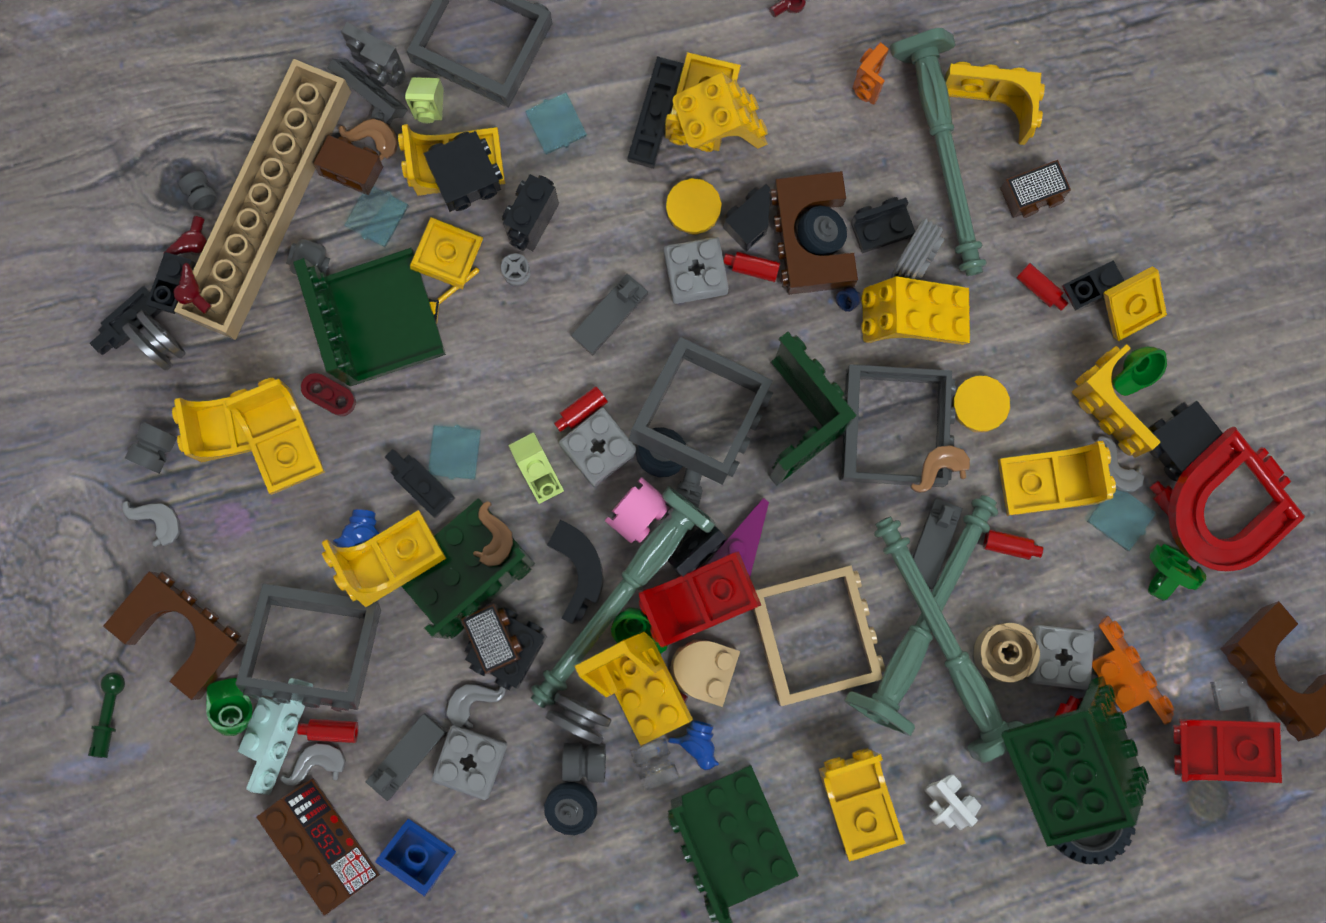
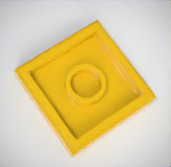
(446, 253)
(1135, 303)

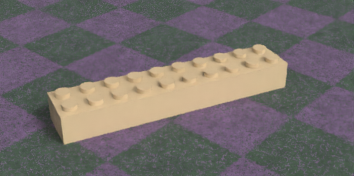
(265, 197)

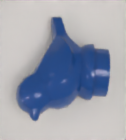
(359, 530)
(698, 743)

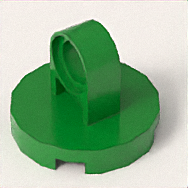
(1173, 572)

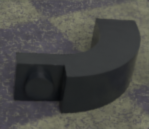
(579, 549)

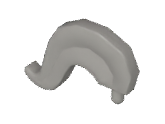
(1126, 479)
(164, 517)
(462, 699)
(318, 754)

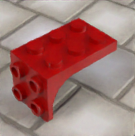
(699, 600)
(1228, 750)

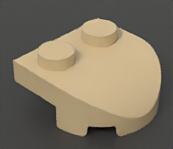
(704, 670)

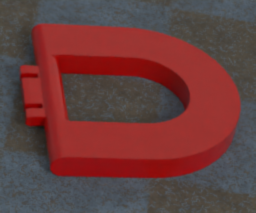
(1202, 478)

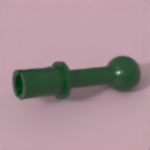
(111, 685)

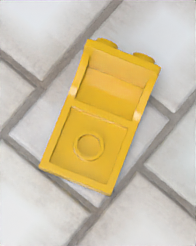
(696, 70)
(1013, 87)
(717, 111)
(416, 167)
(915, 310)
(1114, 417)
(208, 430)
(276, 434)
(1057, 479)
(385, 560)
(861, 804)

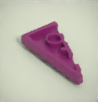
(745, 537)

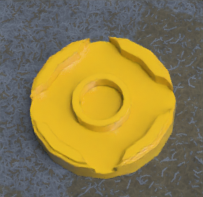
(693, 206)
(981, 404)

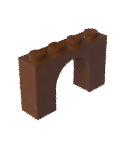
(804, 270)
(214, 643)
(1253, 654)

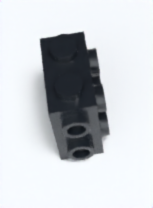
(463, 170)
(531, 212)
(1183, 437)
(514, 673)

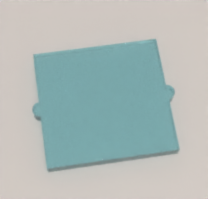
(556, 123)
(376, 216)
(454, 452)
(1122, 519)

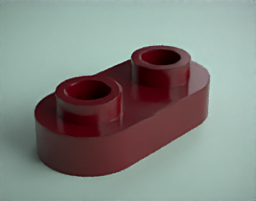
(329, 395)

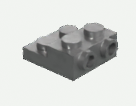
(377, 56)

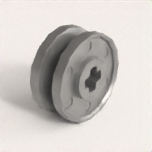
(154, 340)
(578, 718)

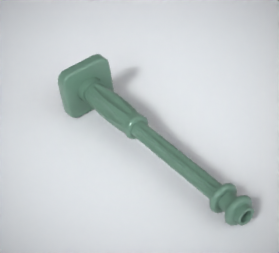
(924, 52)
(642, 568)
(909, 655)
(964, 674)

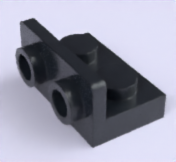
(882, 224)
(696, 550)

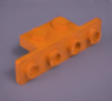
(1127, 676)

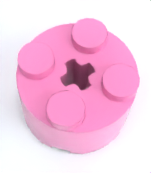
(637, 511)

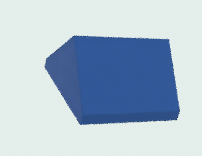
(416, 857)

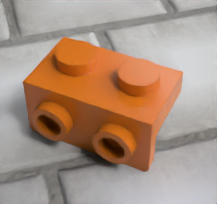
(867, 81)

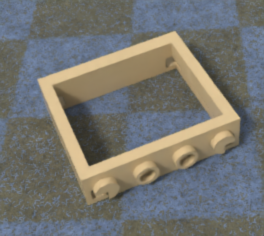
(866, 633)

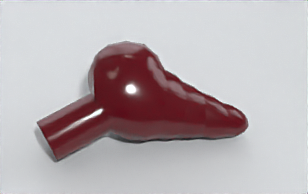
(791, 6)
(190, 240)
(189, 291)

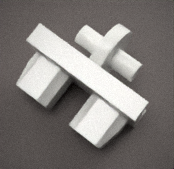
(949, 807)

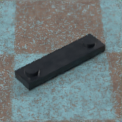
(654, 111)

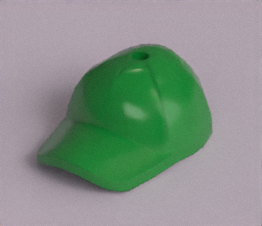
(1140, 370)
(631, 623)
(227, 704)

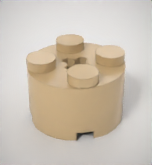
(1018, 641)

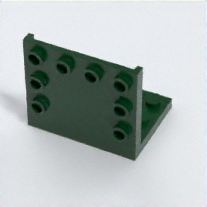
(370, 317)
(821, 399)
(461, 582)
(1080, 769)
(731, 841)

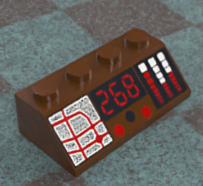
(318, 846)

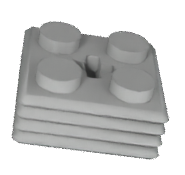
(921, 247)
(712, 278)
(580, 441)
(1075, 645)
(451, 769)

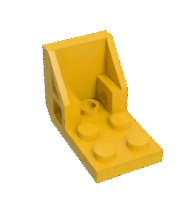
(641, 685)

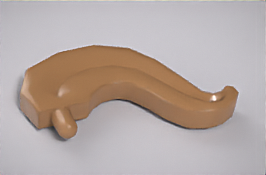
(379, 131)
(942, 457)
(502, 541)

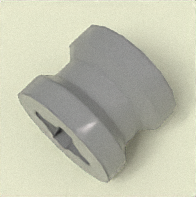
(515, 264)

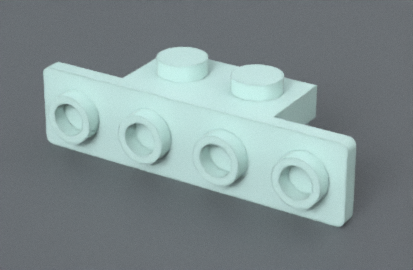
(269, 739)

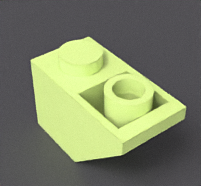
(425, 99)
(536, 468)

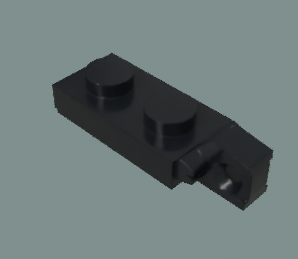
(111, 331)
(420, 483)

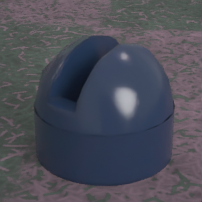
(843, 296)

